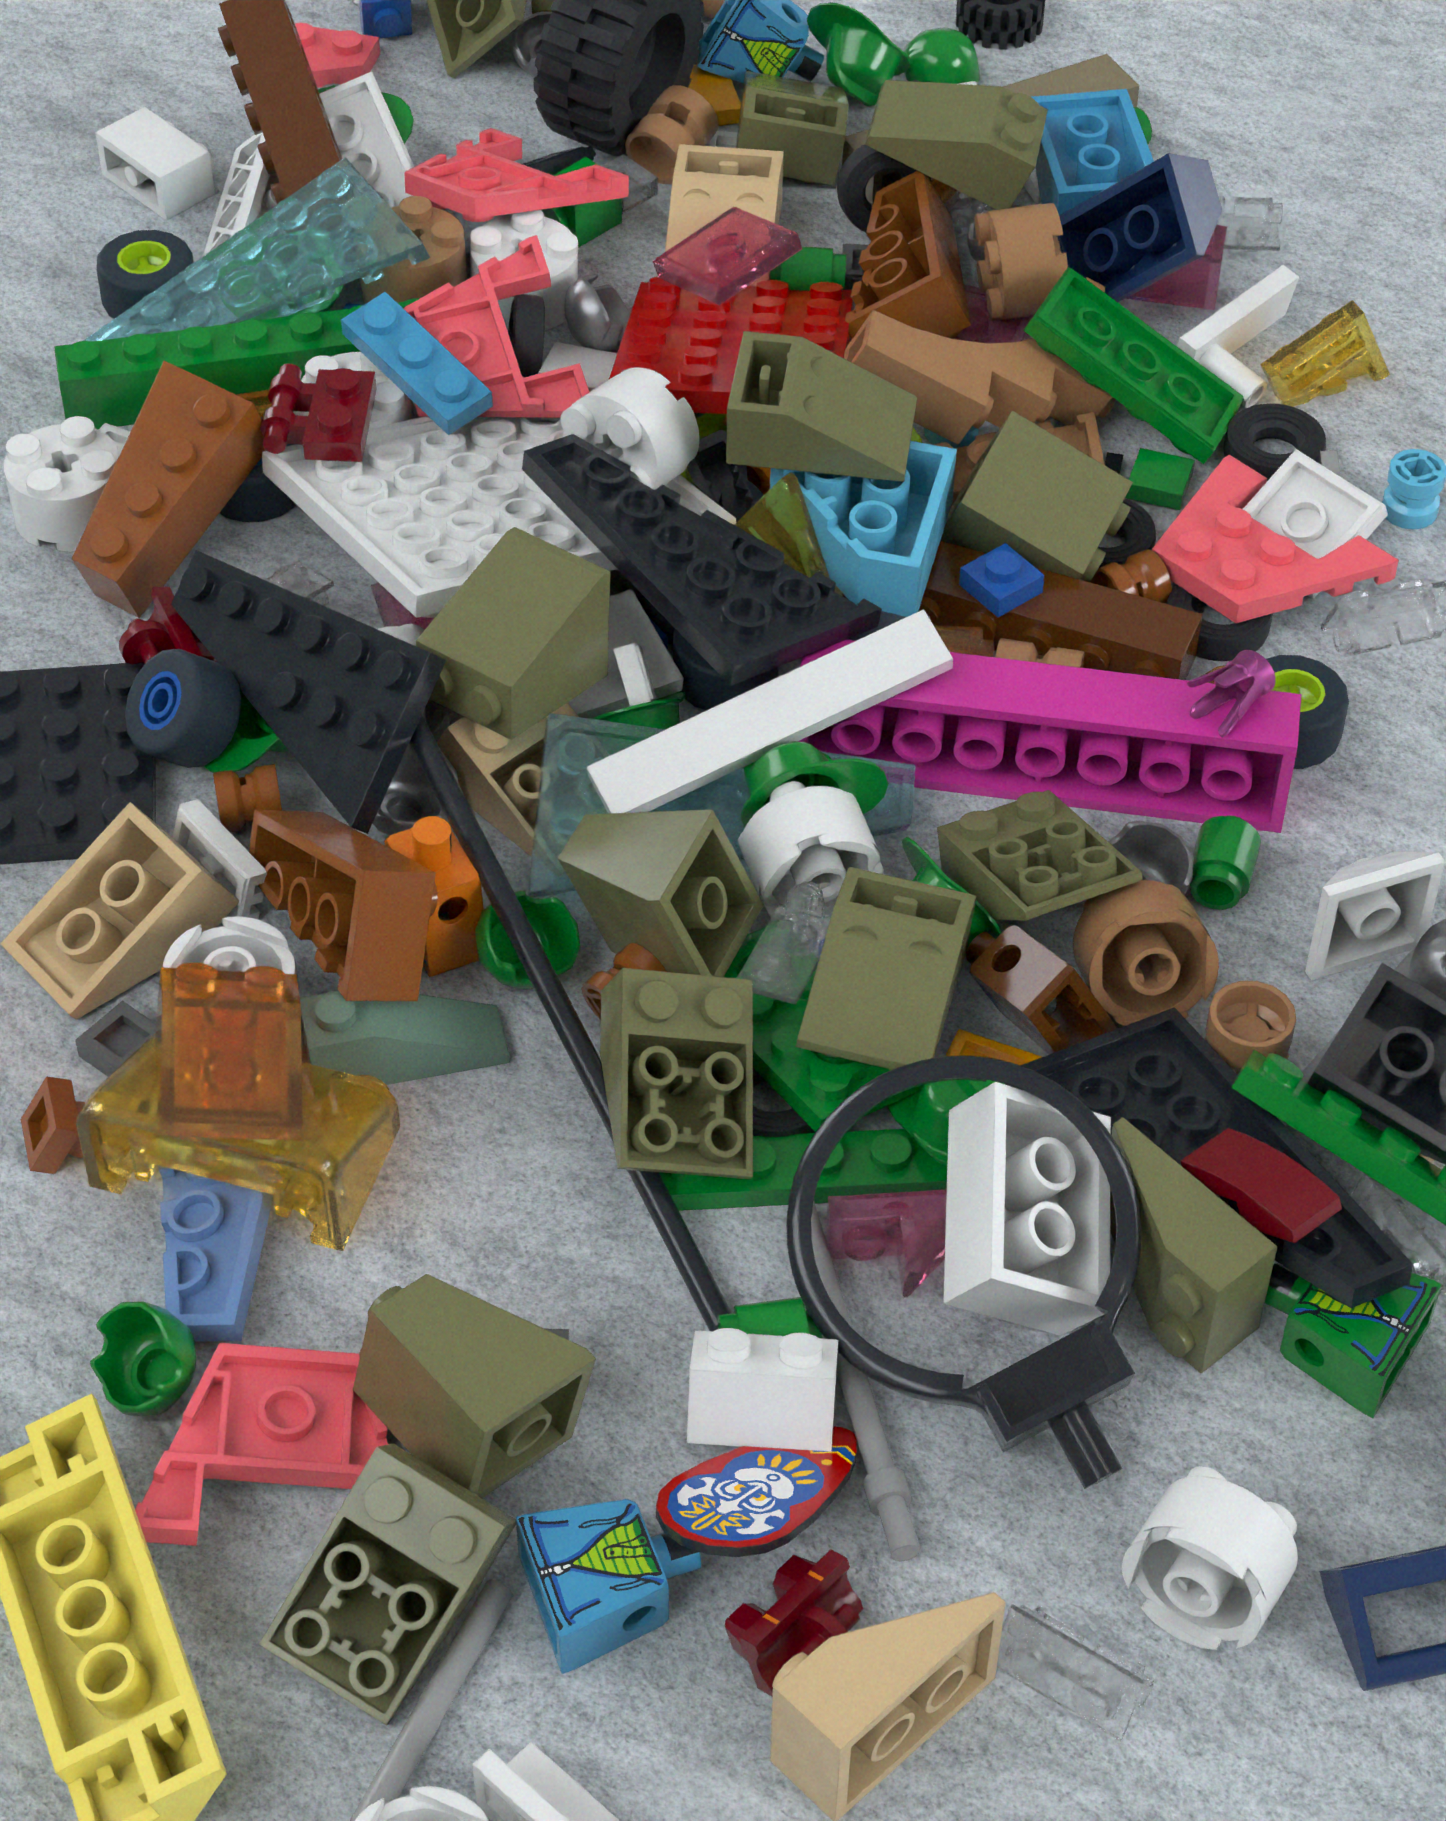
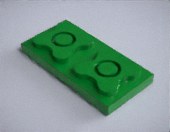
(1134, 365)
(802, 1077)

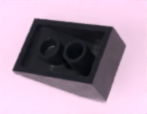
(1393, 1060)

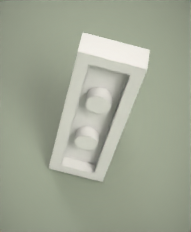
(1234, 326)

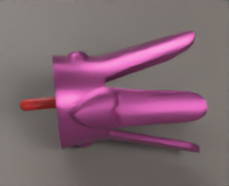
(1242, 678)

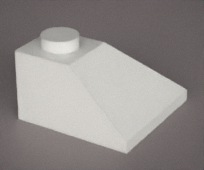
(1374, 910)

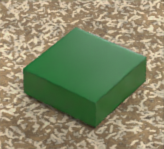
(1160, 478)

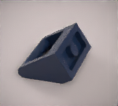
(1344, 1594)

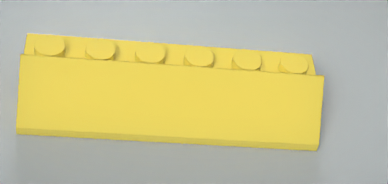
(98, 1629)

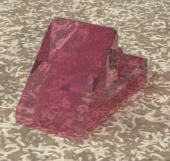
(890, 1225)

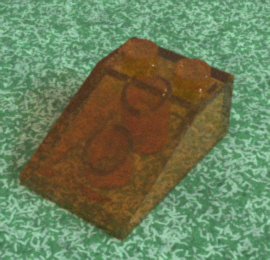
(229, 1053)

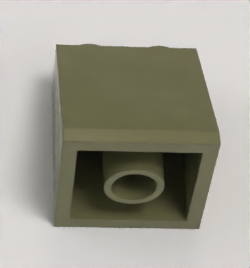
(1039, 501)
(521, 634)
(664, 885)
(469, 1382)

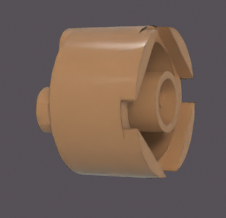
(445, 244)
(1020, 258)
(1144, 951)

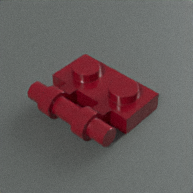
(338, 413)

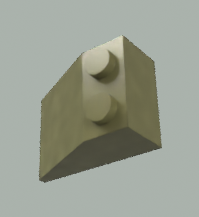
(472, 28)
(961, 135)
(1199, 1260)

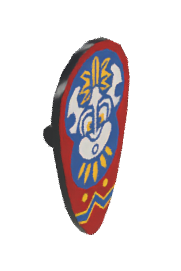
(754, 1496)

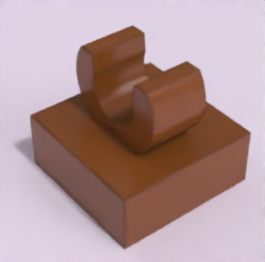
(51, 1125)

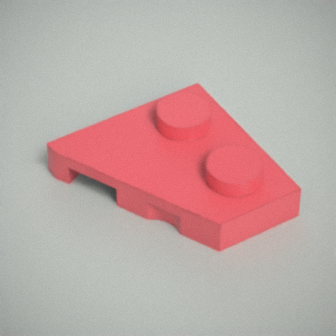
(336, 54)

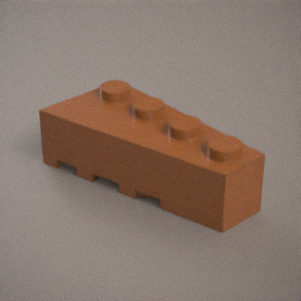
(911, 262)
(167, 486)
(350, 898)

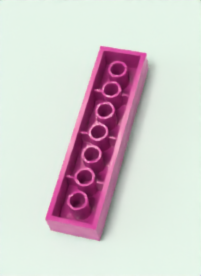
(1083, 736)

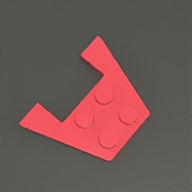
(488, 183)
(474, 332)
(1248, 568)
(264, 1421)

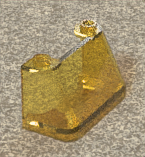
(324, 1176)

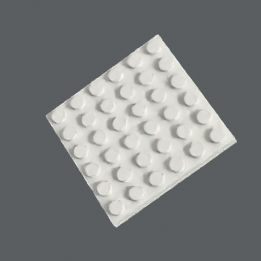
(437, 502)

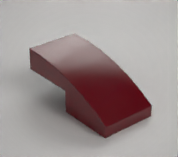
(1267, 1184)

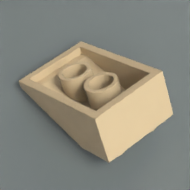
(116, 914)
(878, 1696)

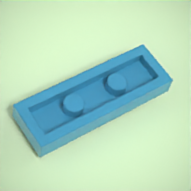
(417, 363)

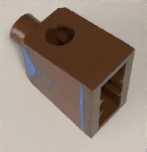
(1025, 978)

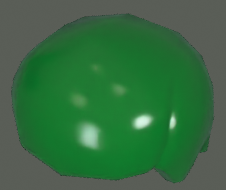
(942, 57)
(553, 926)
(144, 1358)

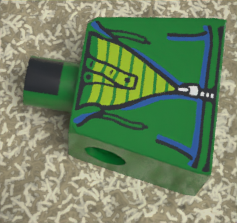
(1355, 1348)

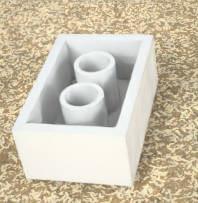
(1024, 1213)

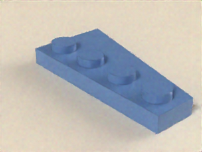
(211, 1252)

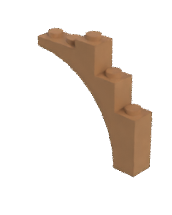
(971, 381)

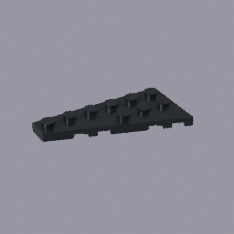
(699, 571)
(319, 679)
(1180, 1098)

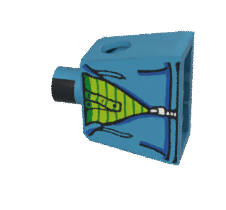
(758, 39)
(598, 1576)

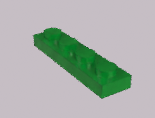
(1337, 1126)

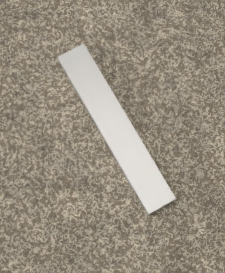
(770, 716)

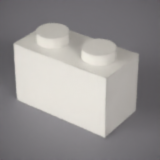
(155, 163)
(762, 1390)

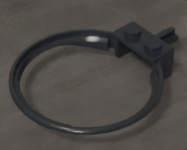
(1047, 1386)

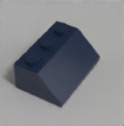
(1143, 225)

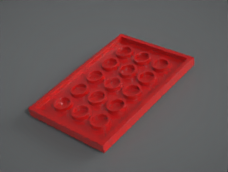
(700, 341)

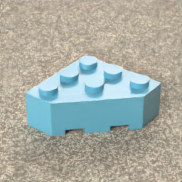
(882, 533)

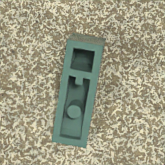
(401, 1037)

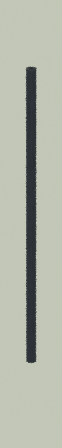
(563, 1016)

